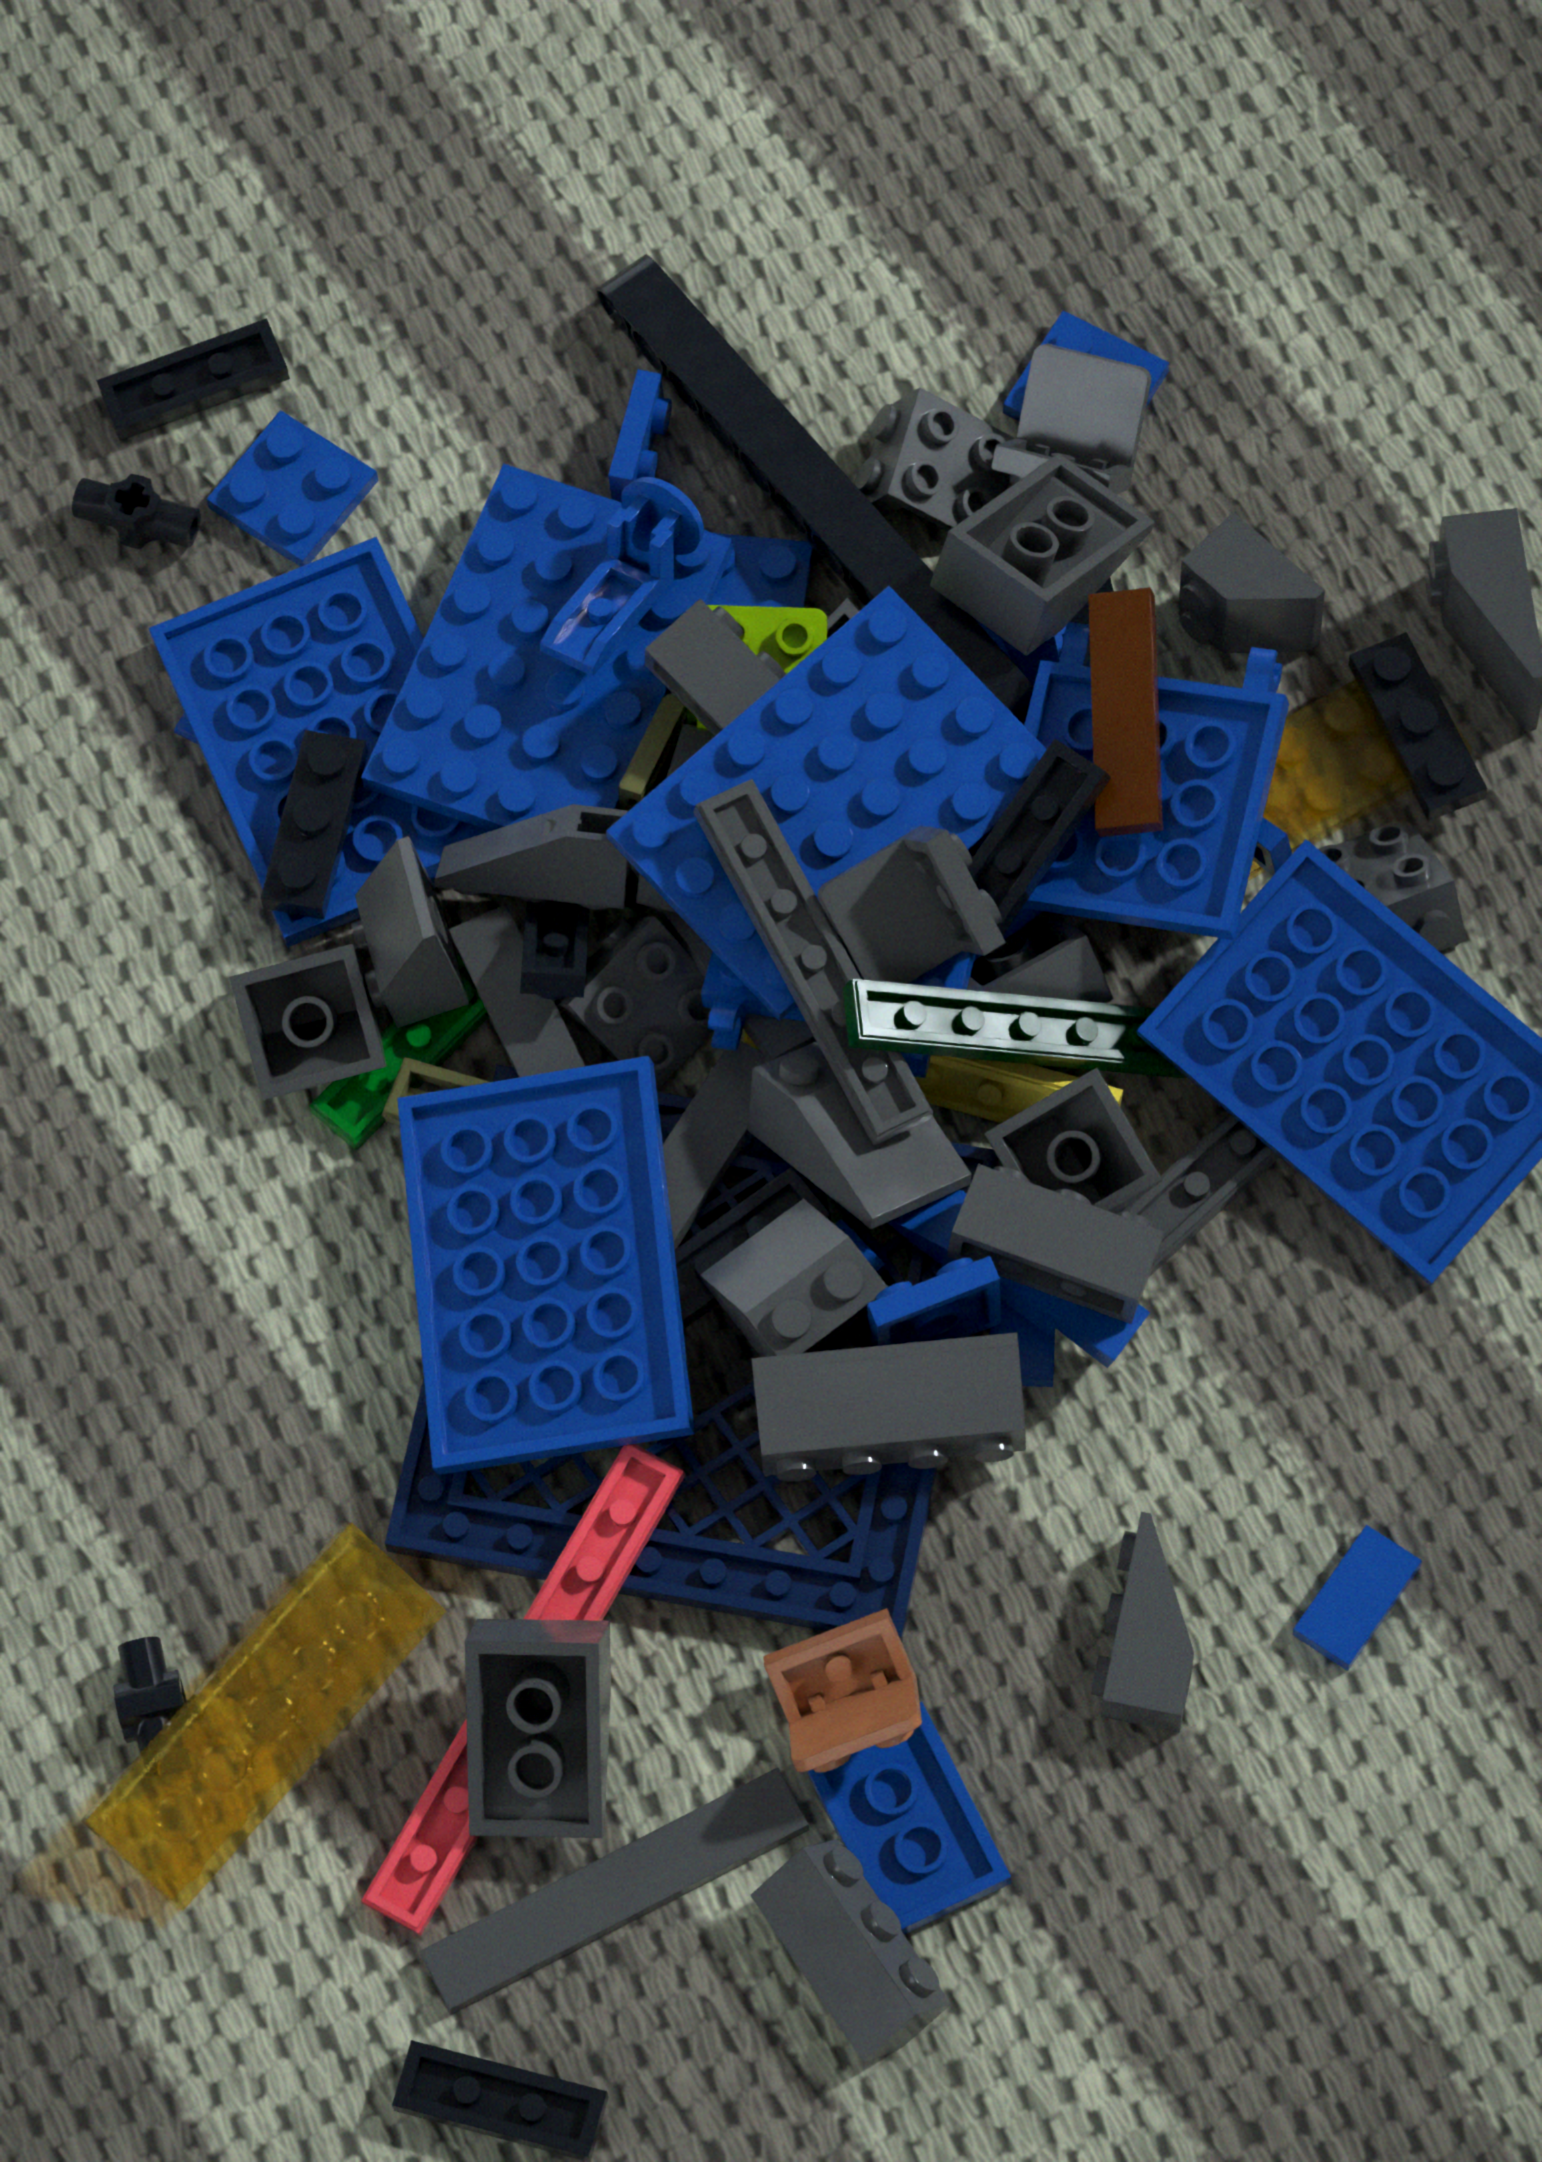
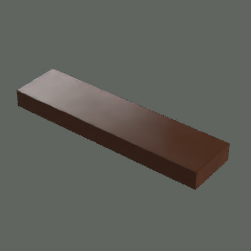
(1125, 711)

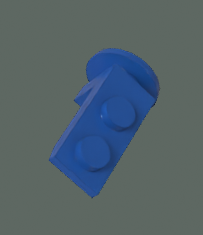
(638, 568)

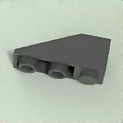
(543, 859)
(1152, 1651)

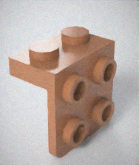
(845, 1692)

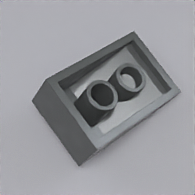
(1038, 552)
(1489, 606)
(812, 1126)
(537, 1727)

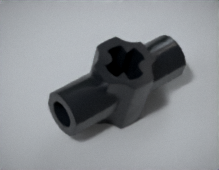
(136, 512)
(149, 1692)

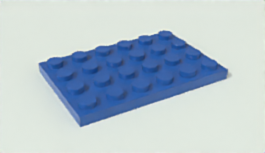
(291, 657)
(490, 719)
(848, 757)
(1361, 1061)
(544, 1266)

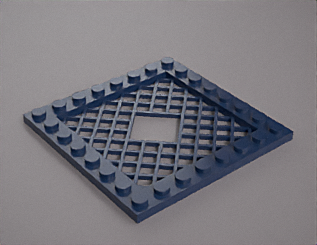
(444, 1524)

